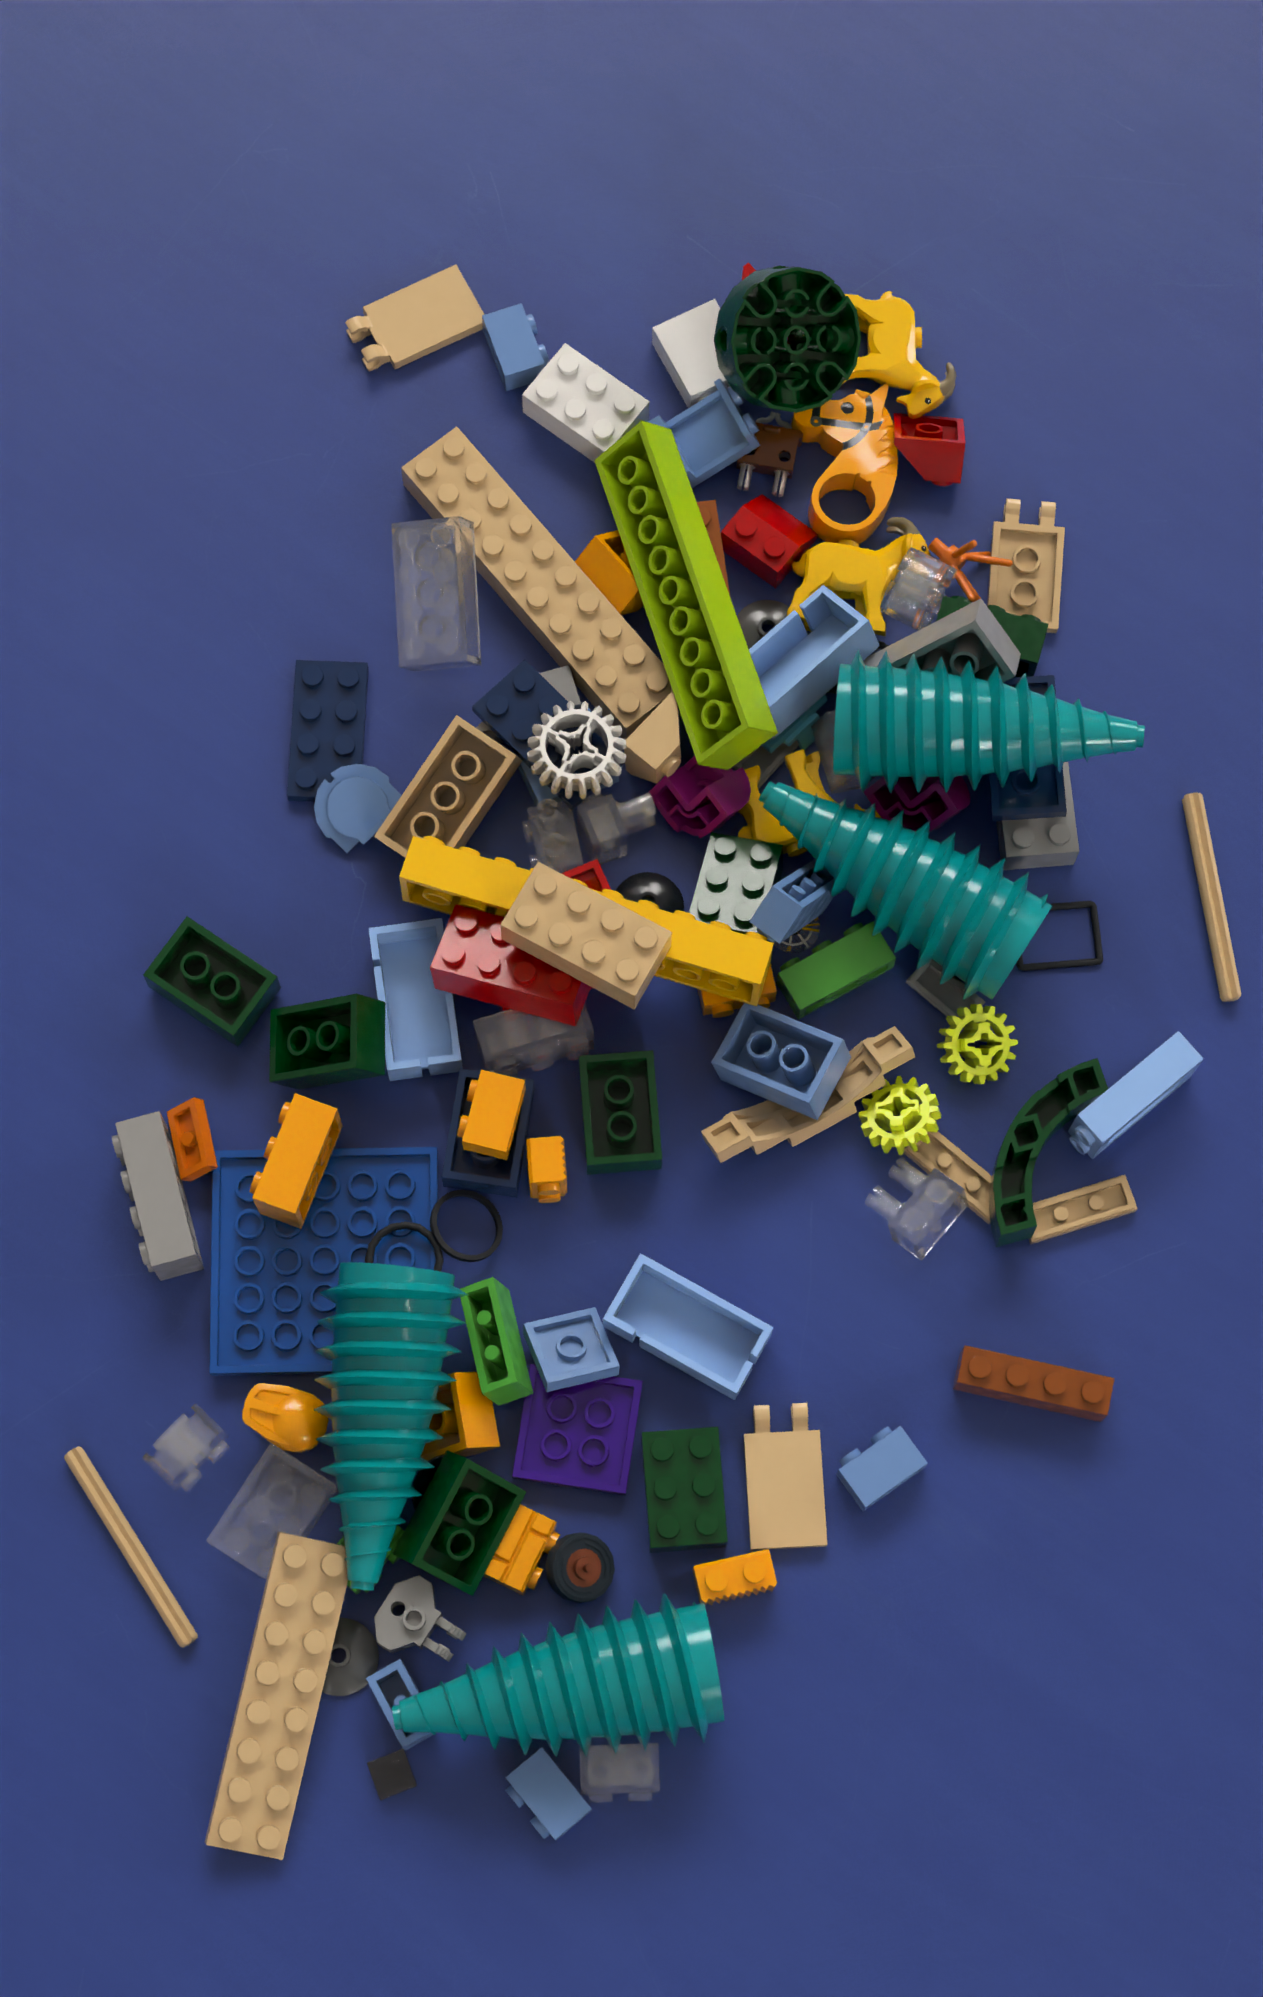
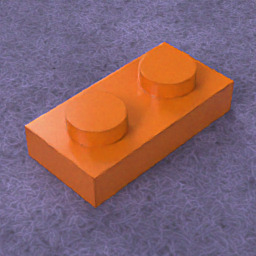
(192, 1139)

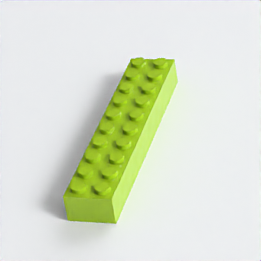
(685, 597)

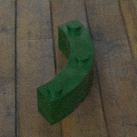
(1036, 1122)

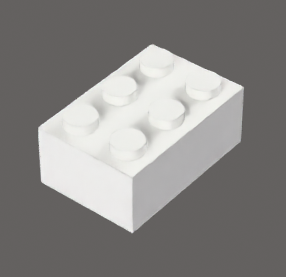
(583, 403)

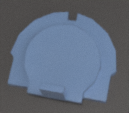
(354, 804)

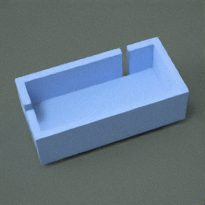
(803, 667)
(417, 1016)
(687, 1326)

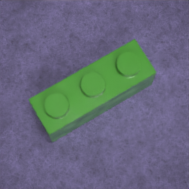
(834, 969)
(495, 1341)

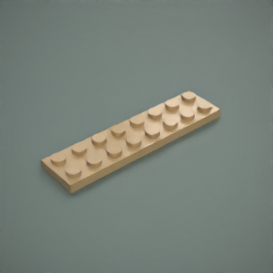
(279, 1697)

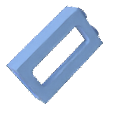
(1134, 1096)

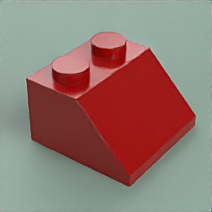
(766, 539)

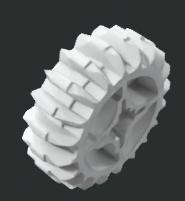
(601, 766)

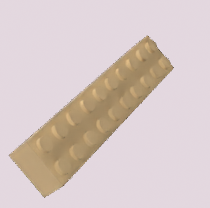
(541, 581)

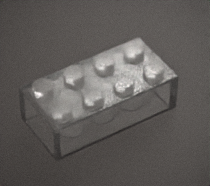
(436, 594)

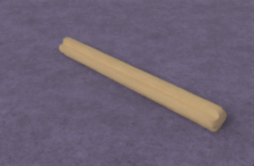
(1211, 897)
(131, 1547)

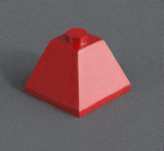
(932, 446)

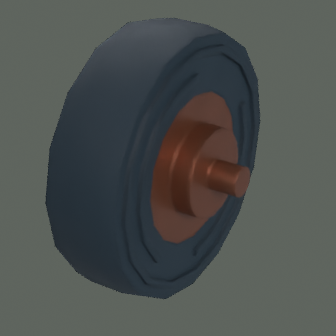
(580, 1567)

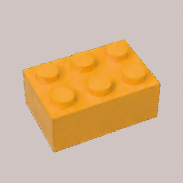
(296, 1160)

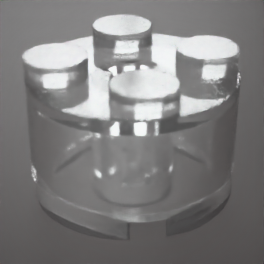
(917, 589)
(187, 1448)

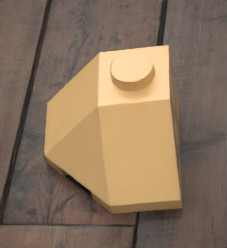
(655, 744)

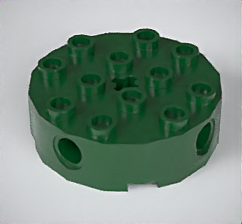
(755, 330)

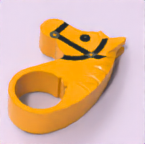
(866, 460)

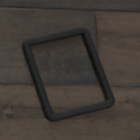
(1071, 963)

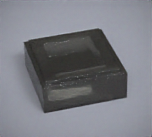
(392, 1774)

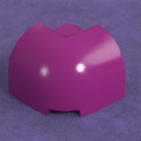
(701, 797)
(929, 804)

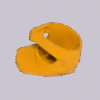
(285, 1416)

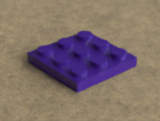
(579, 1434)

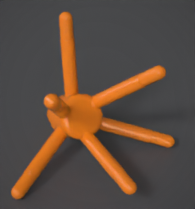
(958, 557)

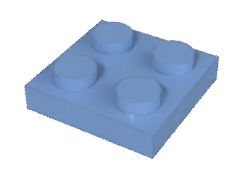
(571, 1349)

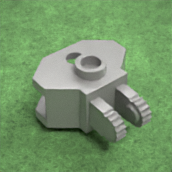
(416, 1622)

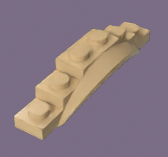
(772, 1123)

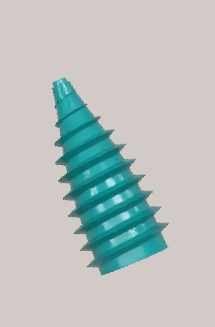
(960, 725)
(917, 886)
(383, 1395)
(586, 1685)

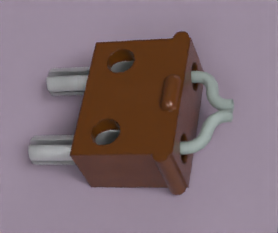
(775, 444)

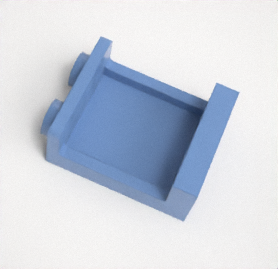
(712, 433)

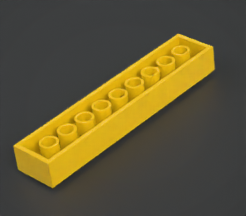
(699, 954)

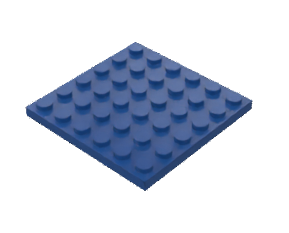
(273, 1273)

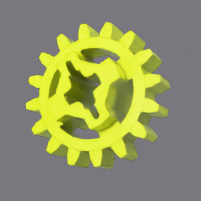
(977, 1060)
(900, 1115)

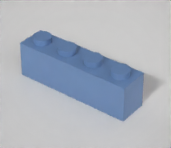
(793, 903)

